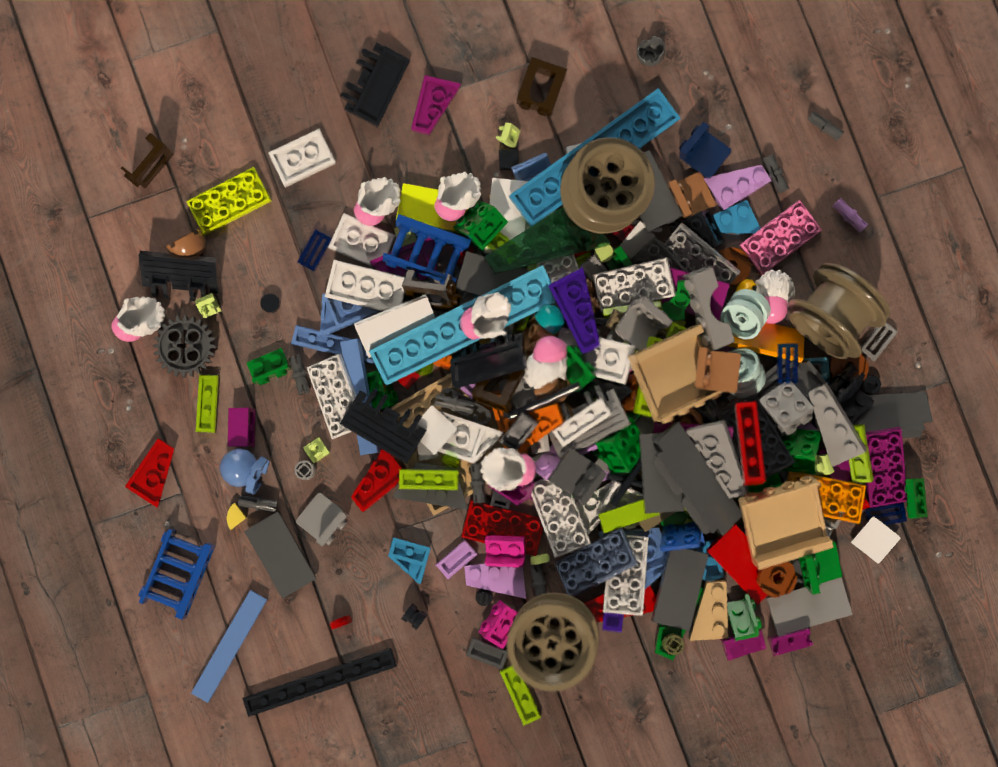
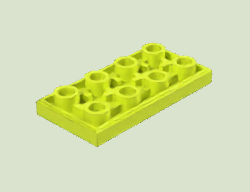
(228, 201)
(419, 203)

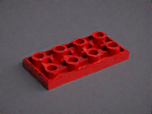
(495, 521)
(735, 558)

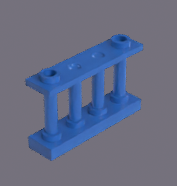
(423, 232)
(189, 588)

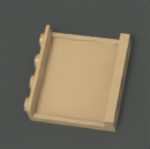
(669, 375)
(784, 522)

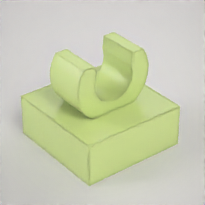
(509, 135)
(207, 305)
(316, 450)
(823, 465)

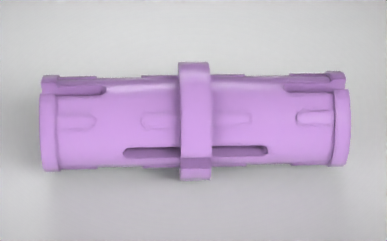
(850, 215)

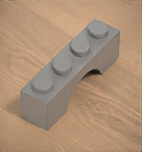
(700, 287)

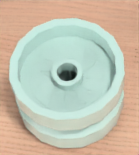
(746, 313)
(751, 374)

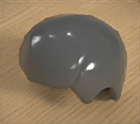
(651, 51)

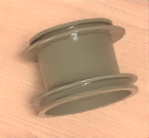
(629, 164)
(838, 311)
(534, 666)

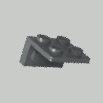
(577, 476)

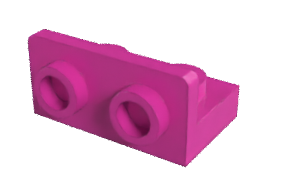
(505, 551)
(498, 624)

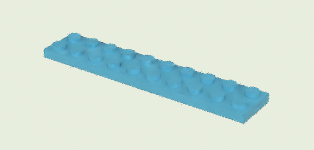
(444, 334)

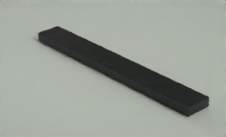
(319, 682)

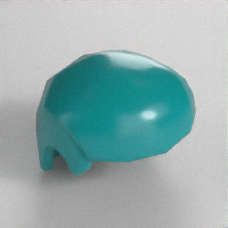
(550, 318)

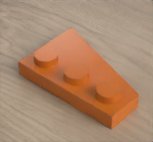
(548, 417)

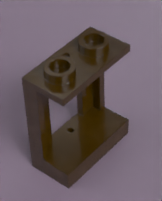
(546, 107)
(159, 148)
(415, 289)
(498, 402)

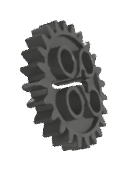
(167, 346)

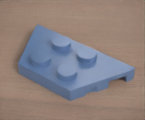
(340, 314)

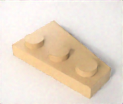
(712, 616)

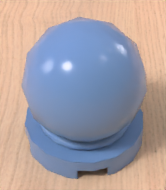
(242, 469)

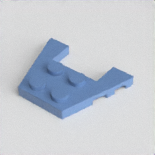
(655, 557)

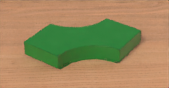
(676, 306)

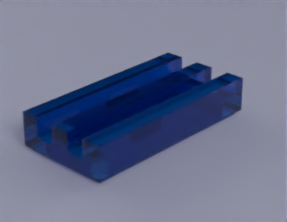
(321, 236)
(795, 362)
(902, 511)

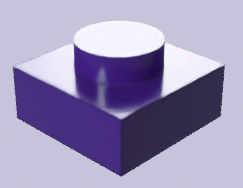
(612, 622)

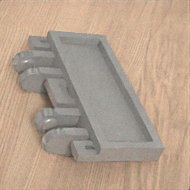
(610, 425)

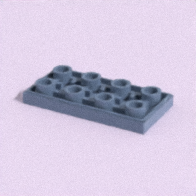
(596, 563)

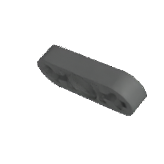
(475, 418)

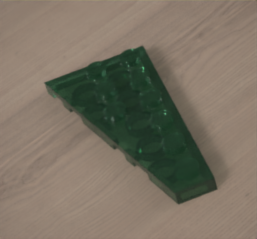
(546, 240)

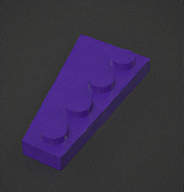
(576, 306)

